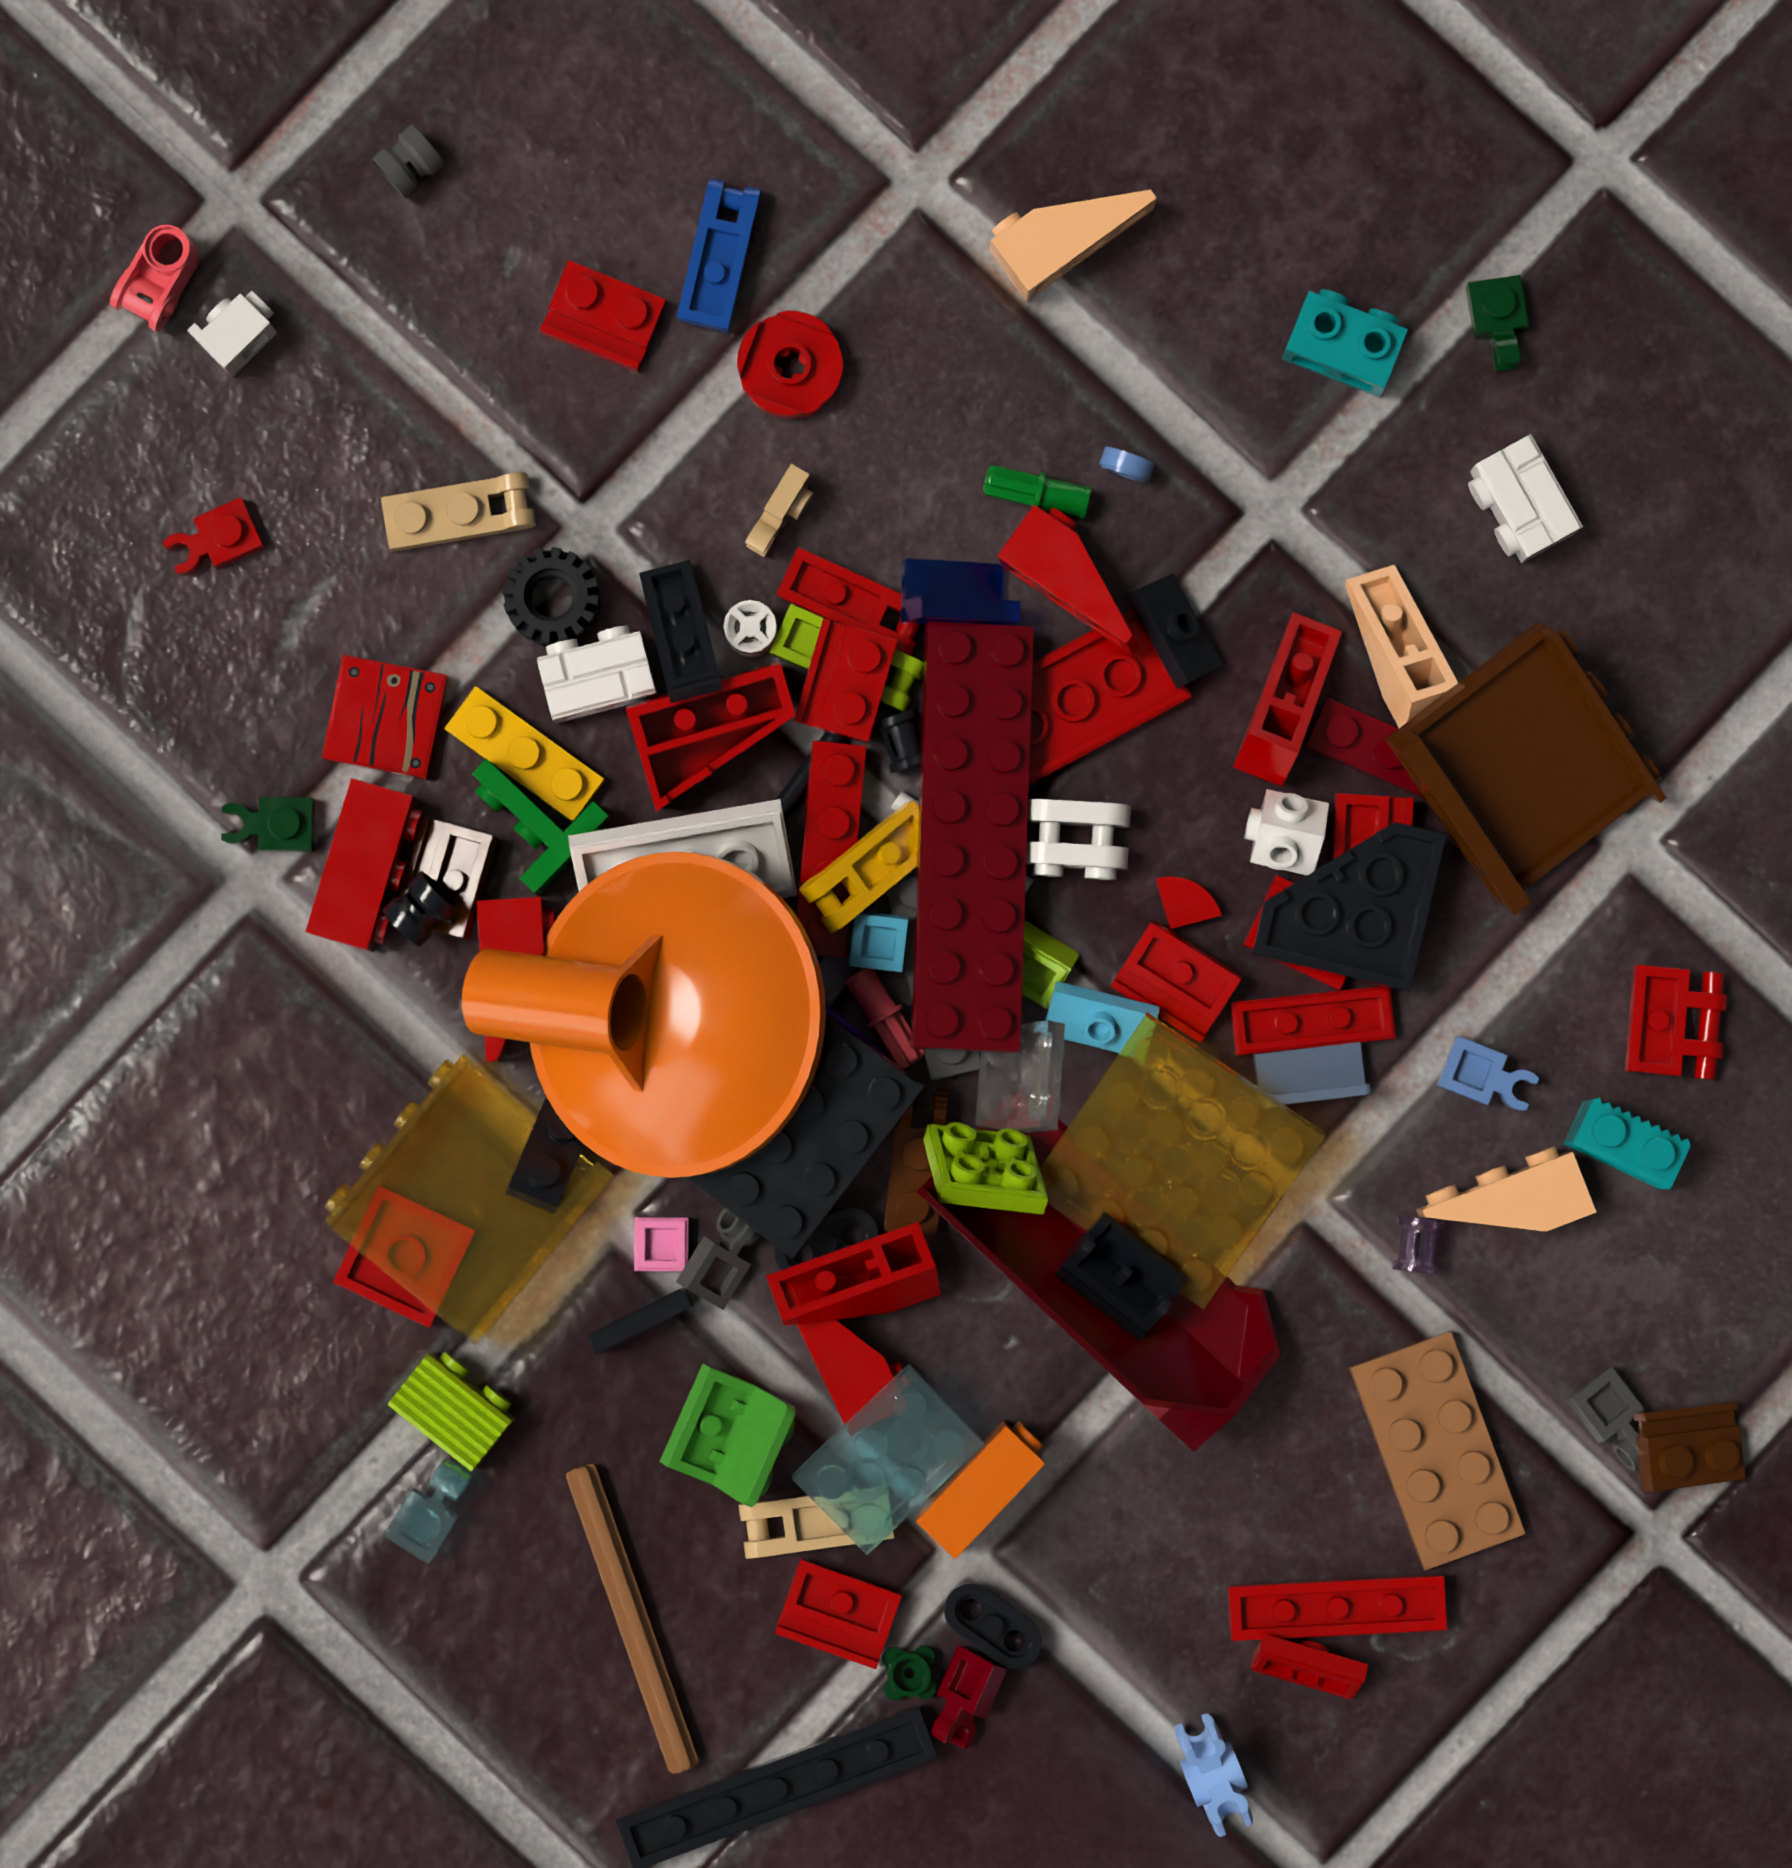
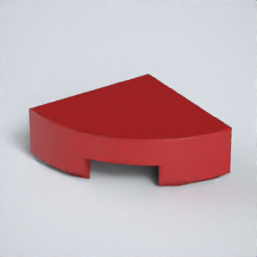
(1185, 902)

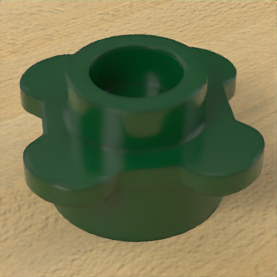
(899, 1685)

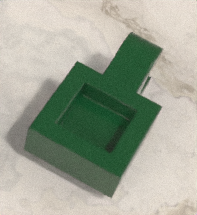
(1498, 312)

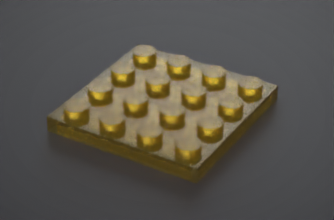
(1179, 1155)

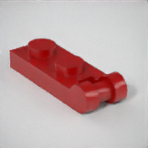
(844, 597)

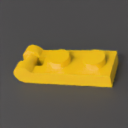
(867, 868)

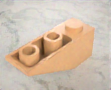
(1532, 1198)

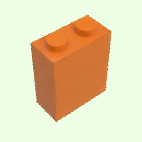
(981, 1487)

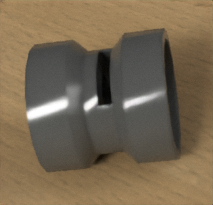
(408, 161)

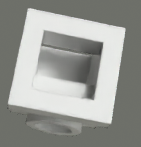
(235, 331)

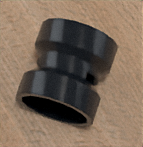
(420, 908)

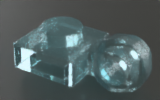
(423, 1521)

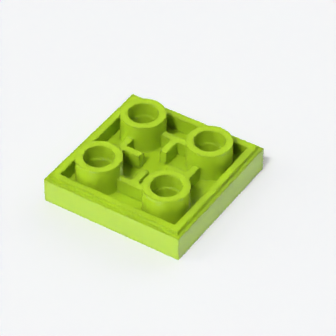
(985, 1168)

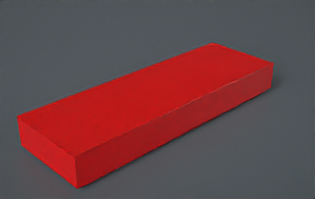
(1312, 1020)

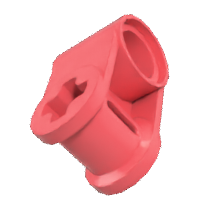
(155, 280)

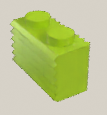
(453, 1409)

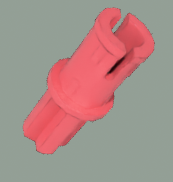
(884, 1017)

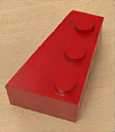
(697, 735)

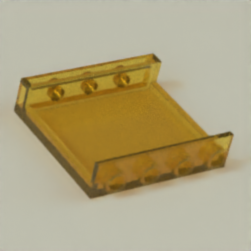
(438, 1207)

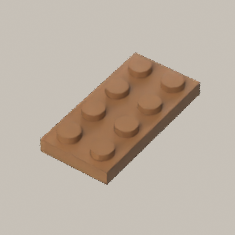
(1437, 1450)

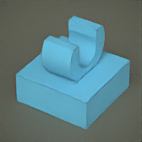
(879, 941)

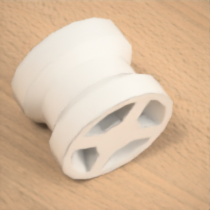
(750, 615)

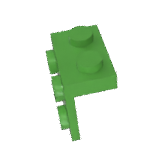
(730, 1434)

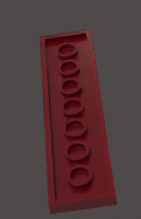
(972, 837)

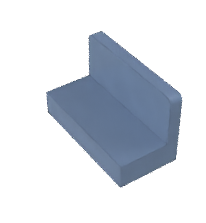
(1312, 1073)

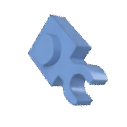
(1477, 1073)

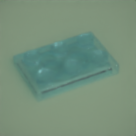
(887, 1459)

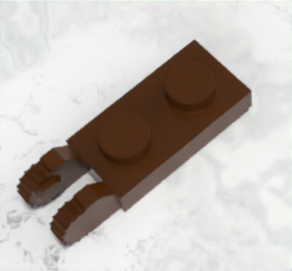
(911, 1170)

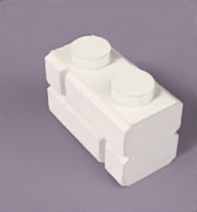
(1523, 500)
(596, 675)

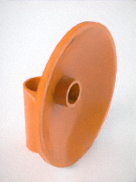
(664, 1013)

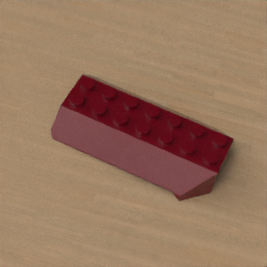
(1190, 1364)

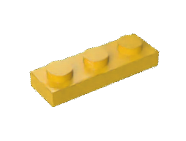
(524, 754)

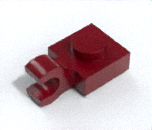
(970, 1692)

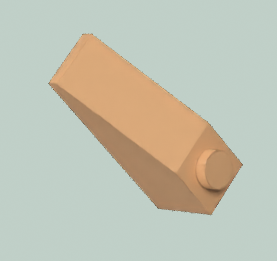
(1059, 237)
(1399, 643)

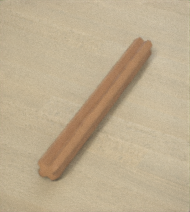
(632, 1618)

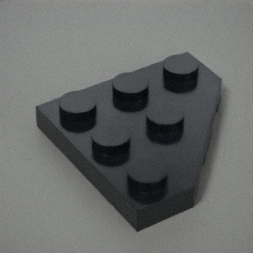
(1359, 911)

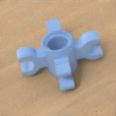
(1213, 1774)

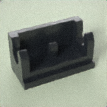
(1121, 1275)

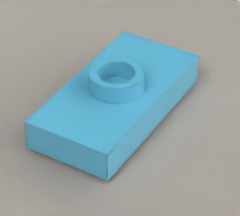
(1096, 1016)

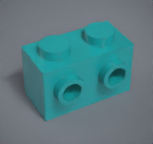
(1345, 342)

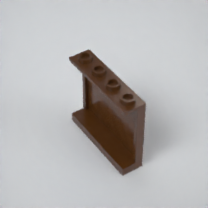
(1524, 762)

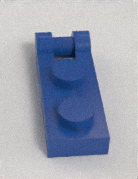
(718, 257)

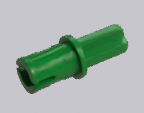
(1036, 490)

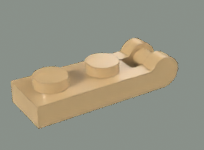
(456, 512)
(804, 1526)

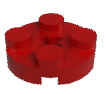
(776, 338)

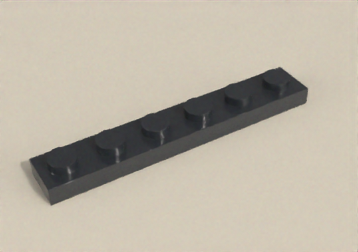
(776, 1788)

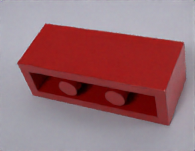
(364, 865)

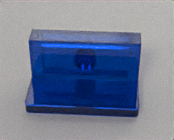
(955, 593)

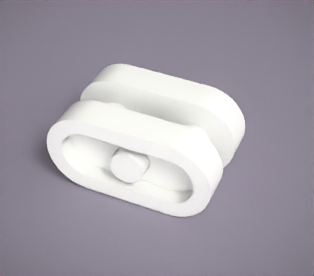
(1099, 860)

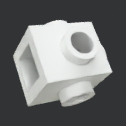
(1287, 832)

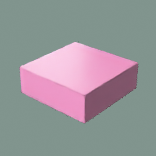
(661, 1243)

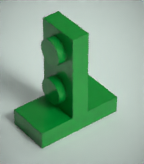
(536, 826)

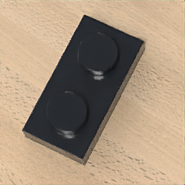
(545, 1162)

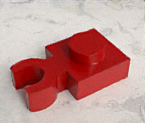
(223, 536)

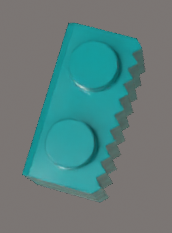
(1627, 1143)

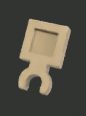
(788, 500)

